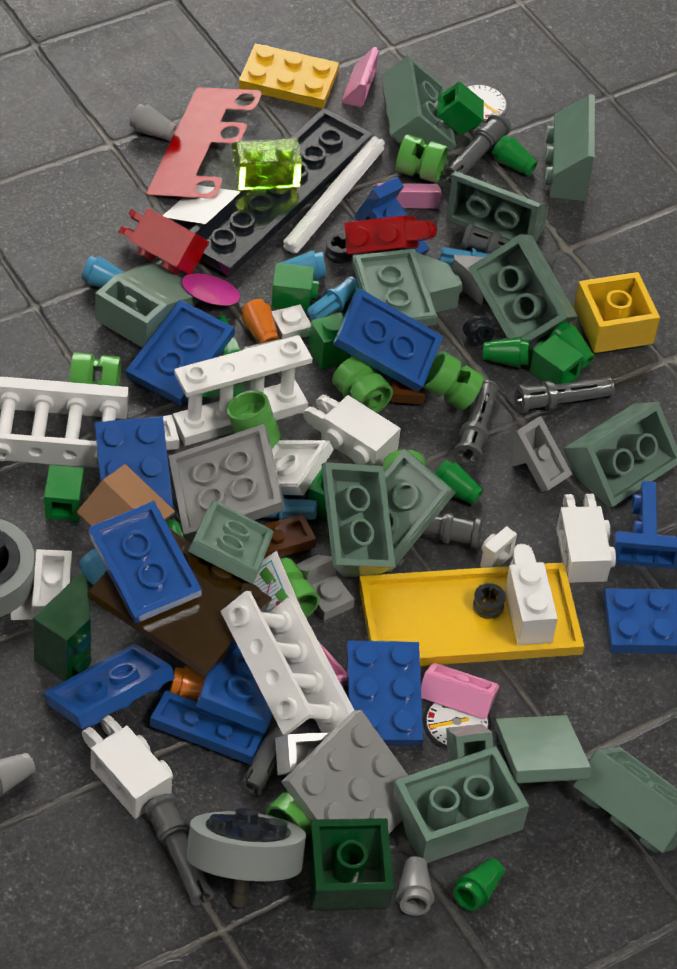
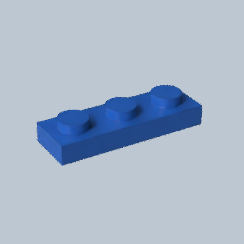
(185, 720)

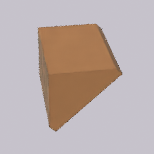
(120, 494)

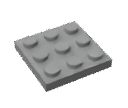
(231, 471)
(348, 776)

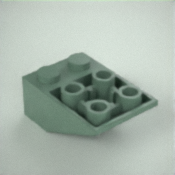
(140, 301)

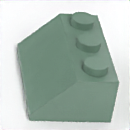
(413, 103)
(571, 150)
(494, 208)
(522, 290)
(624, 452)
(358, 519)
(633, 797)
(460, 804)

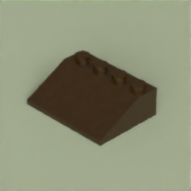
(194, 629)

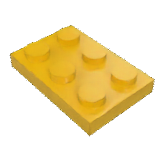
(289, 75)

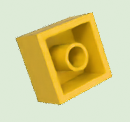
(616, 312)

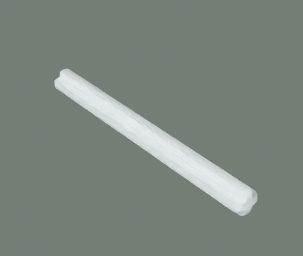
(333, 195)

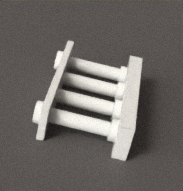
(253, 364)
(60, 398)
(287, 664)

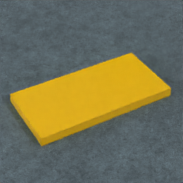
(441, 617)

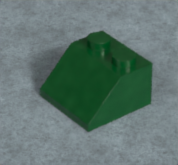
(64, 631)
(350, 864)

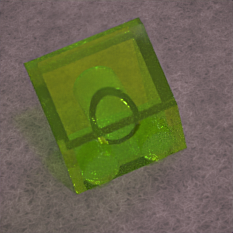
(267, 163)

